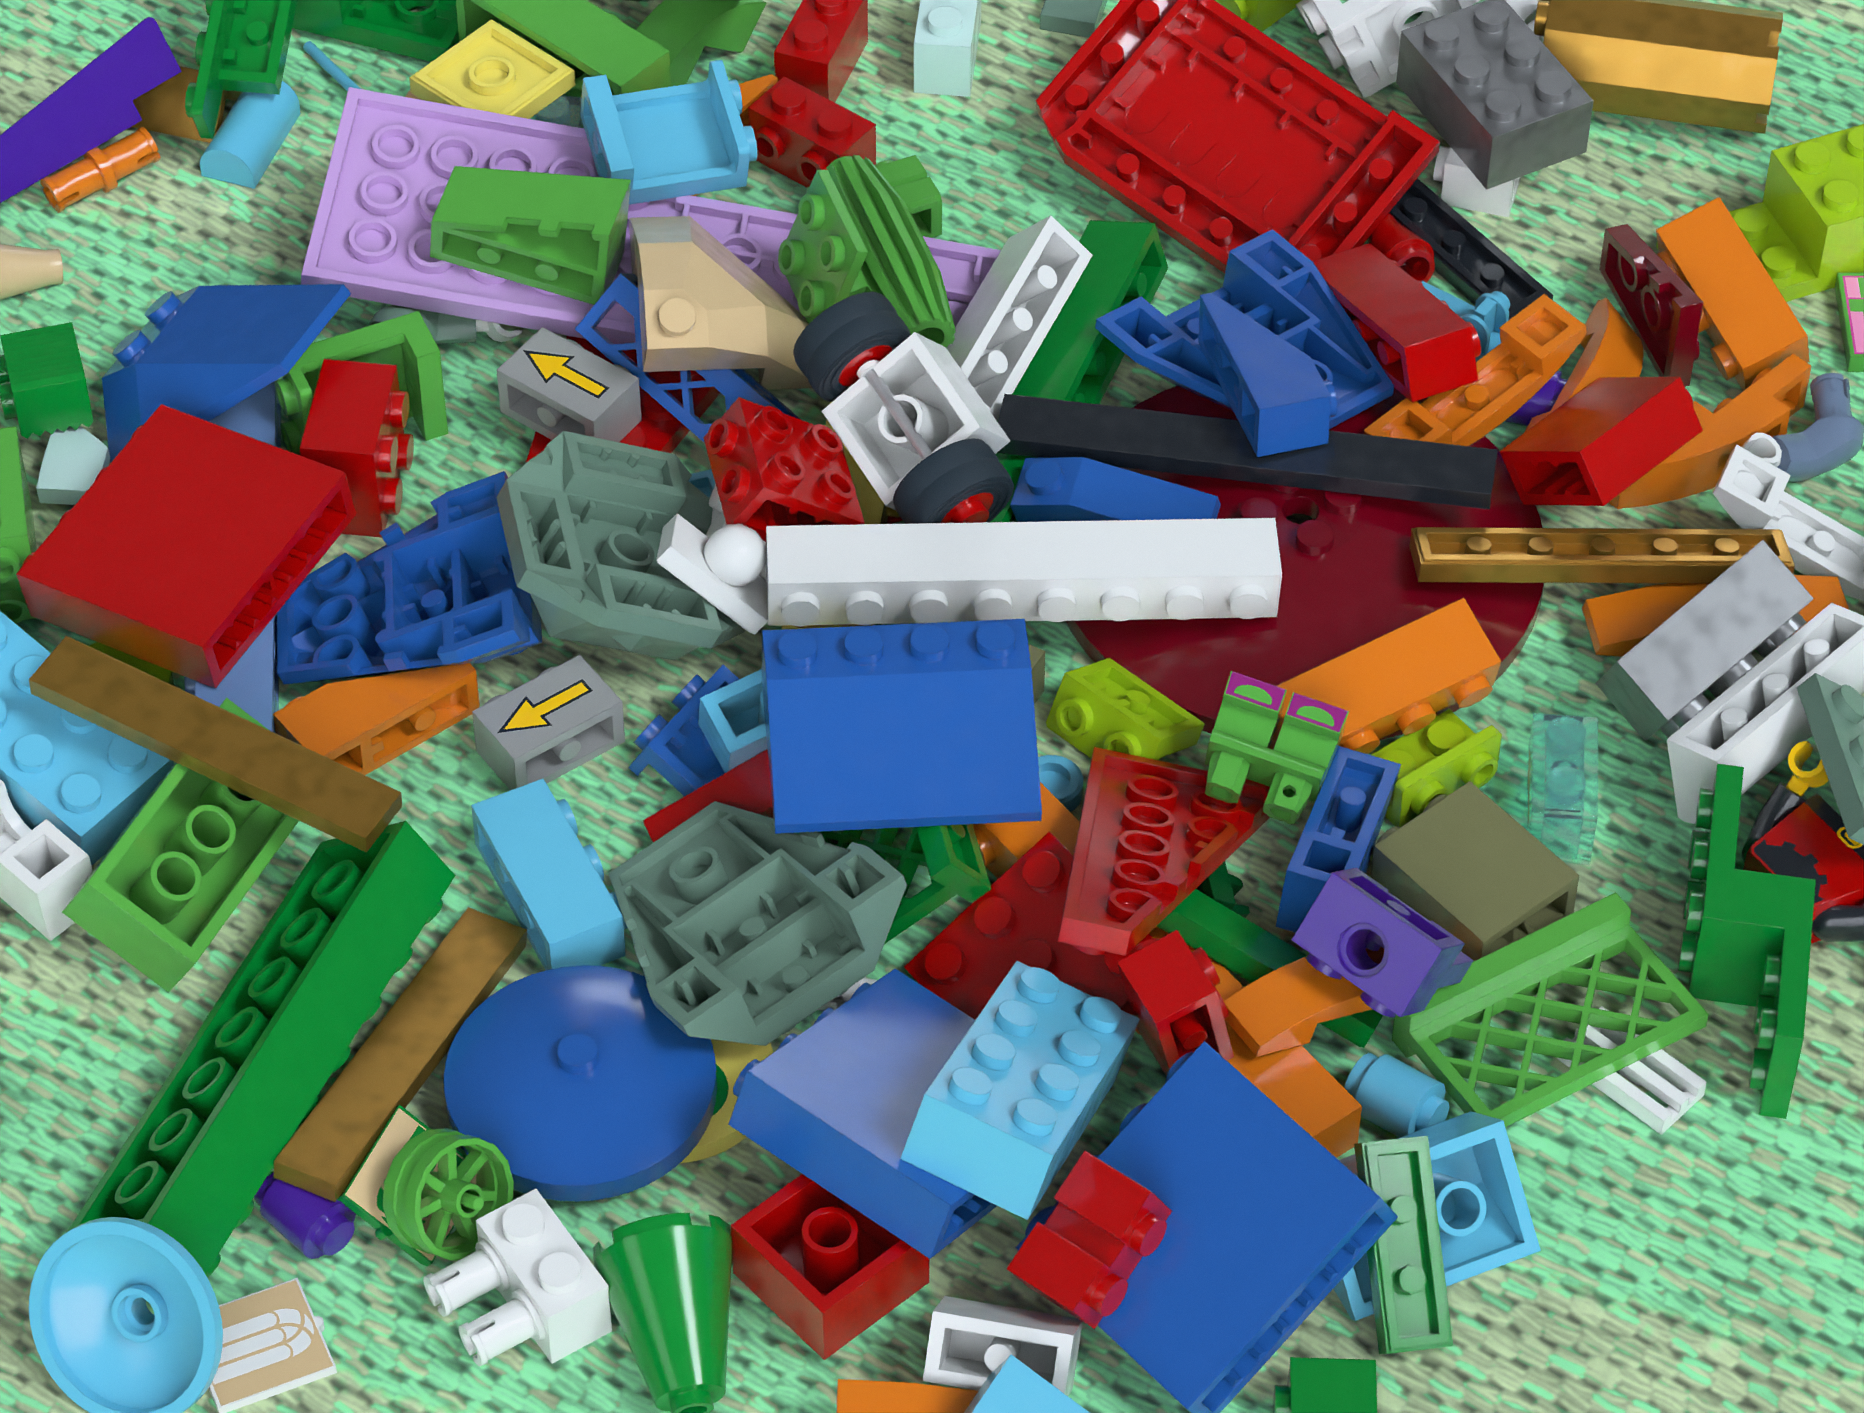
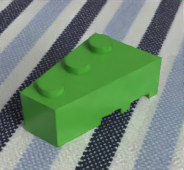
(534, 228)

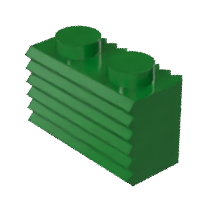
(44, 380)

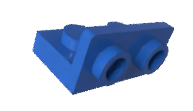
(679, 746)

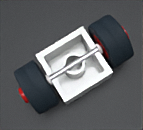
(905, 413)

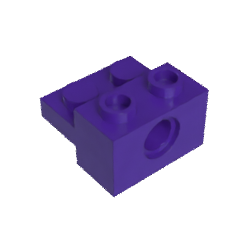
(1361, 914)

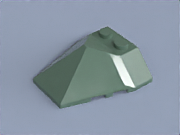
(752, 924)

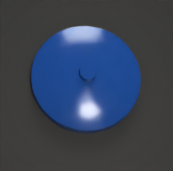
(580, 1083)

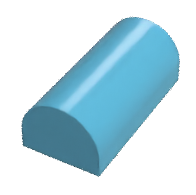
(250, 137)

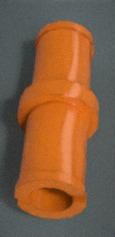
(100, 169)

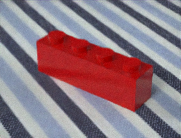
(1405, 326)

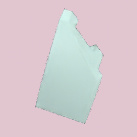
(70, 466)

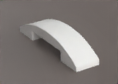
(1819, 546)

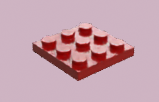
(1014, 924)

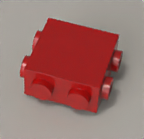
(779, 470)

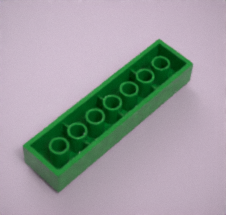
(273, 1041)

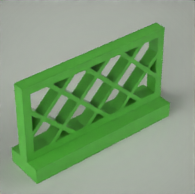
(1528, 968)

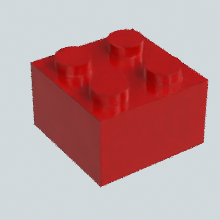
(359, 429)
(823, 1264)

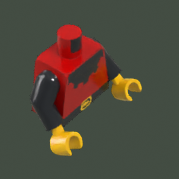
(1811, 842)

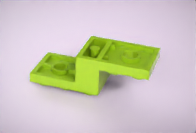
(1810, 213)

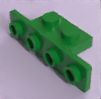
(238, 52)

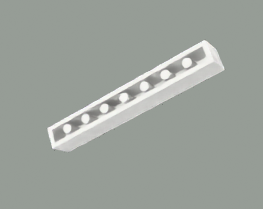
(1022, 571)

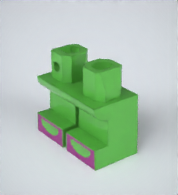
(1243, 738)

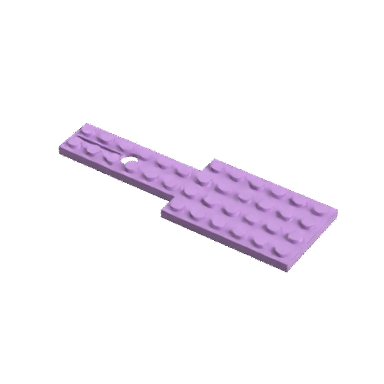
(393, 170)

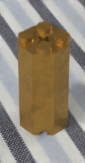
(1668, 58)

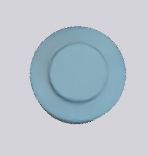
(1396, 1095)

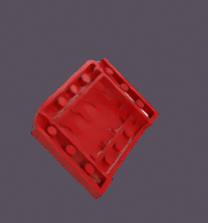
(1227, 133)

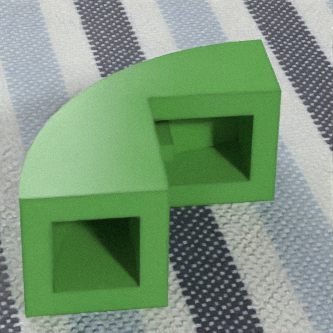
(692, 24)

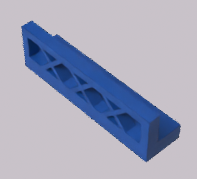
(729, 382)

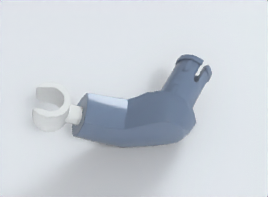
(1822, 446)

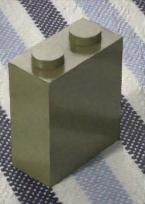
(1474, 872)

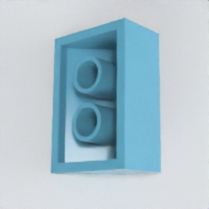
(1477, 1204)

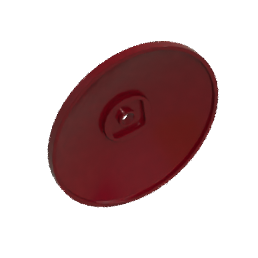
(1340, 585)

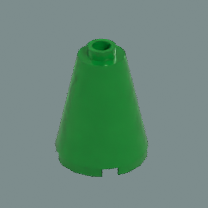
(673, 1305)

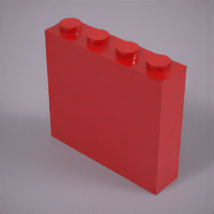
(187, 545)

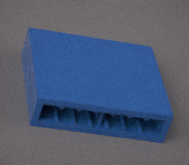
(846, 1101)
(1252, 1233)

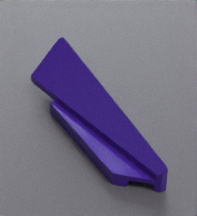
(85, 108)

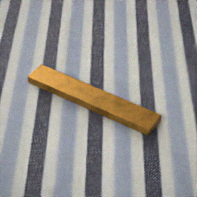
(1584, 554)
(216, 743)
(399, 1054)

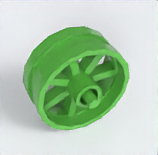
(416, 1191)

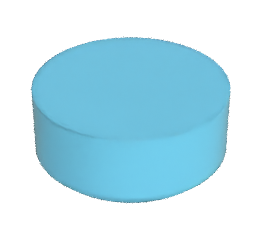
(1062, 779)

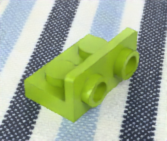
(1119, 712)
(1438, 763)

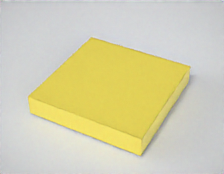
(494, 74)

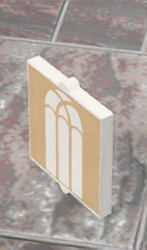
(269, 1347)

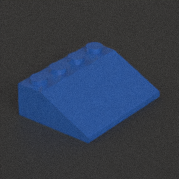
(900, 725)

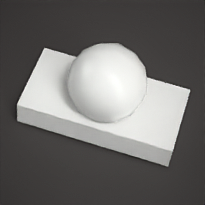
(719, 568)

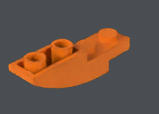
(1700, 462)

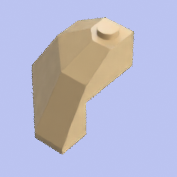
(708, 306)

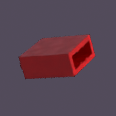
(1601, 441)

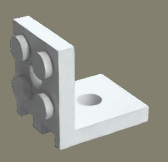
(1368, 34)

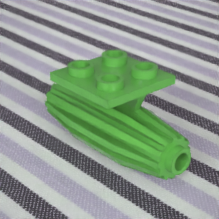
(859, 239)

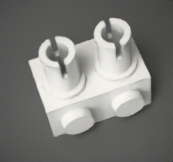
(540, 1273)

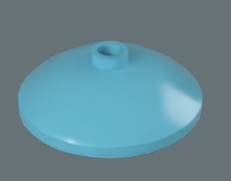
(96, 1325)

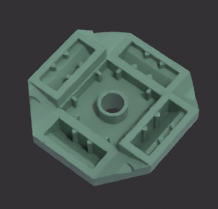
(587, 541)

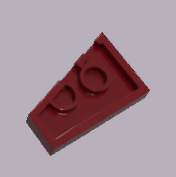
(1654, 302)

